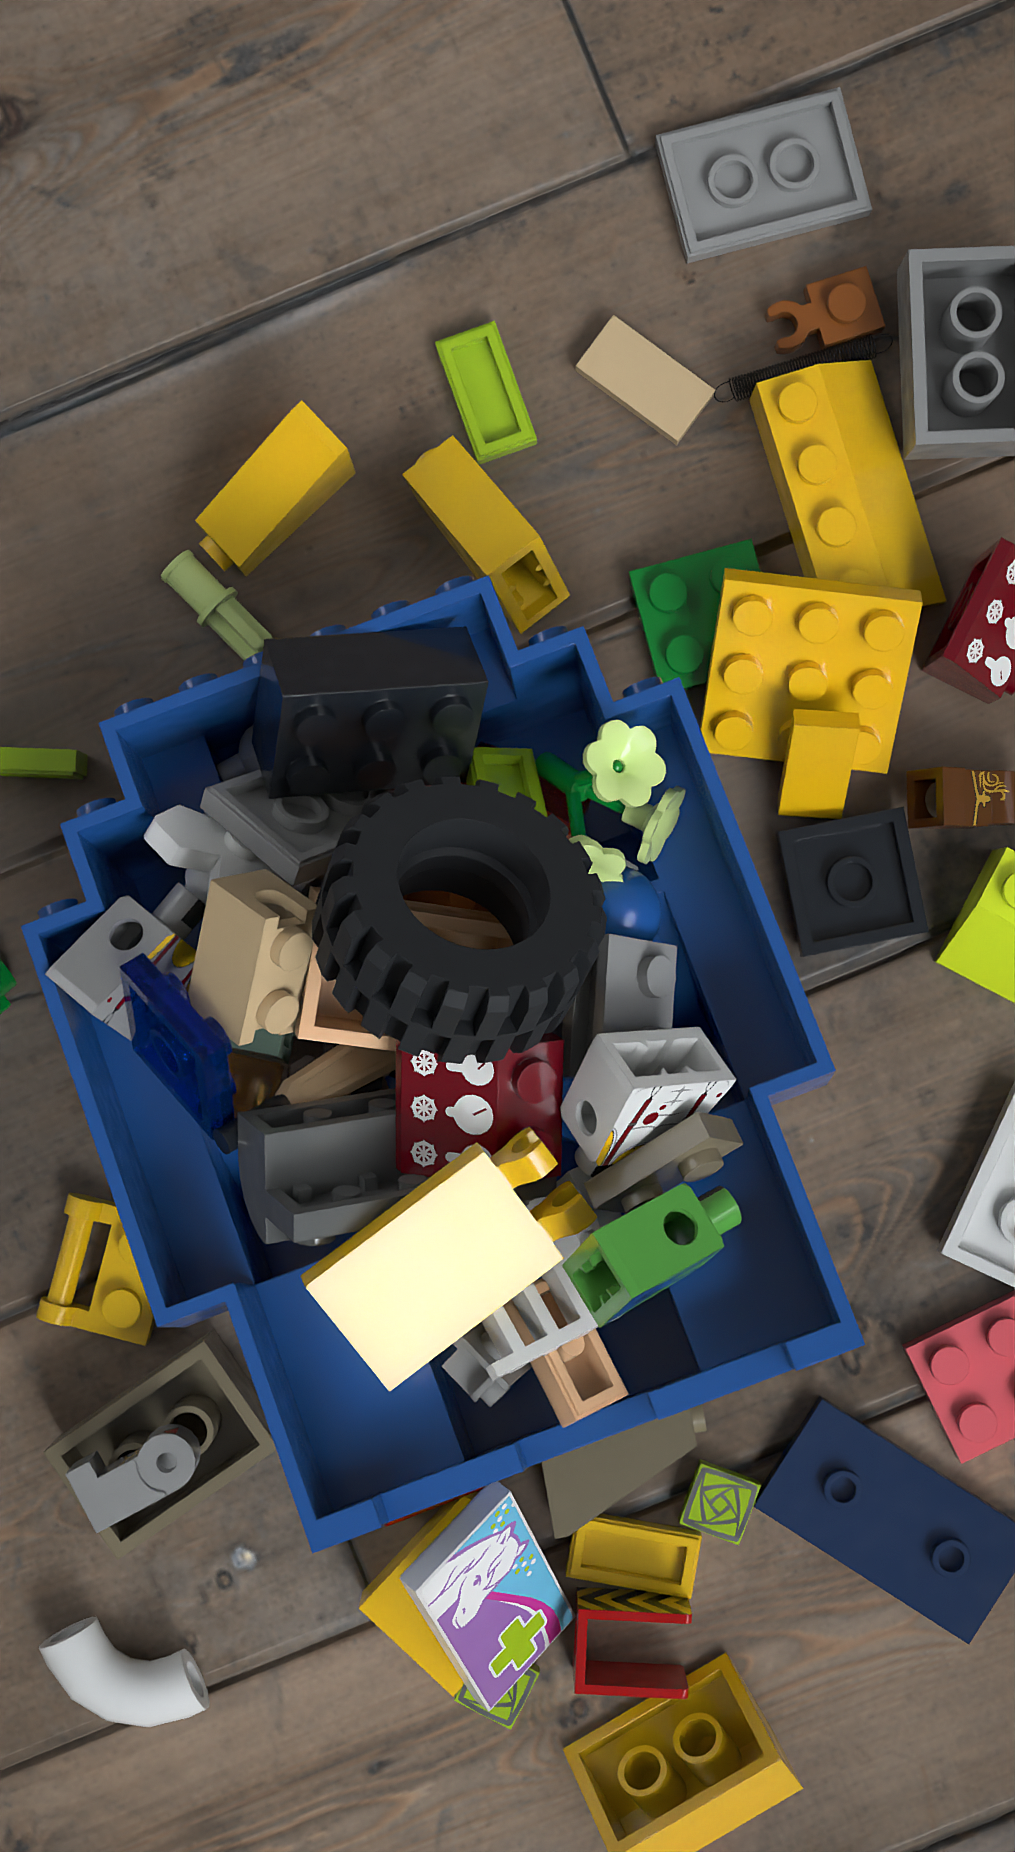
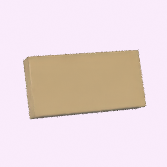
(645, 380)

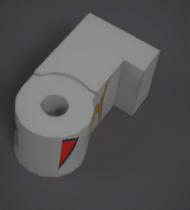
(136, 1479)

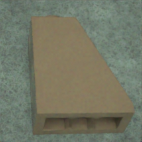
(607, 1470)

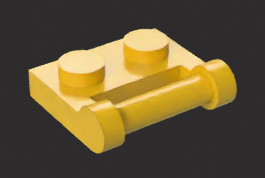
(119, 1298)

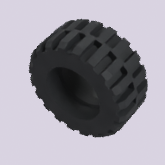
(429, 988)

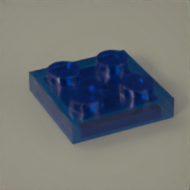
(178, 1043)

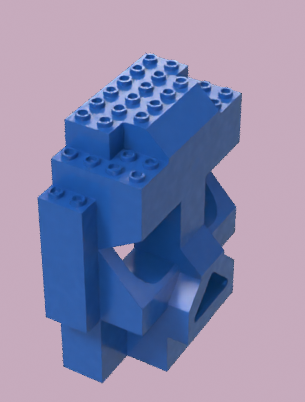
(737, 1320)

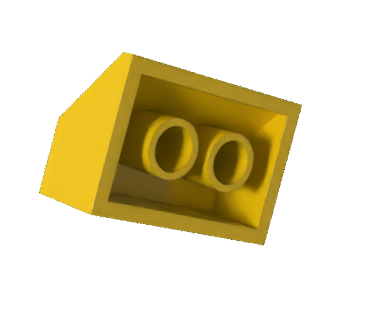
(682, 1768)

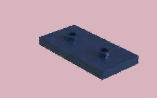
(892, 1519)

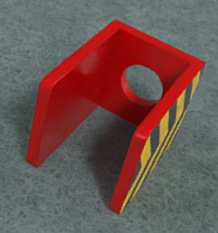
(627, 1677)

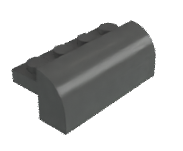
(327, 1167)

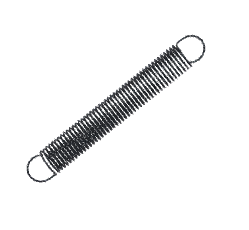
(814, 355)

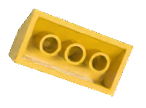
(844, 479)

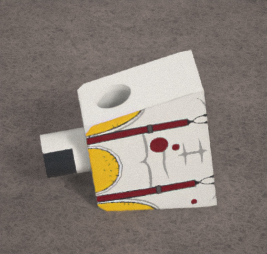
(638, 1089)

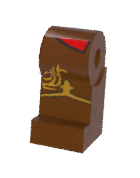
(962, 798)

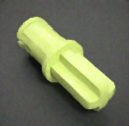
(215, 605)

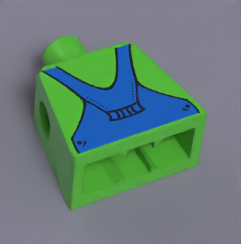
(650, 1249)

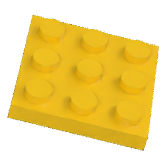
(808, 648)

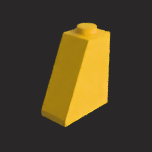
(275, 491)
(487, 532)
(394, 1611)

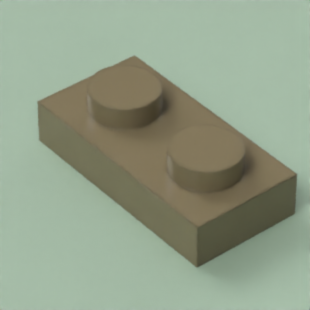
(678, 1155)

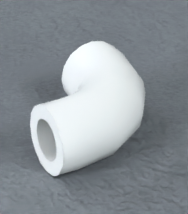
(122, 1686)

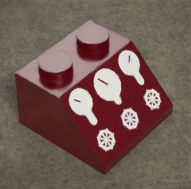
(979, 634)
(455, 1105)

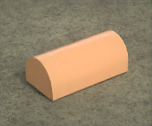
(576, 1375)

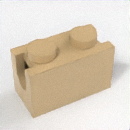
(252, 955)

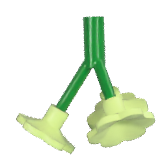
(619, 776)

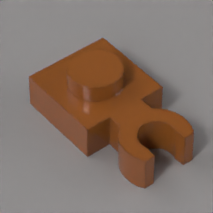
(835, 311)

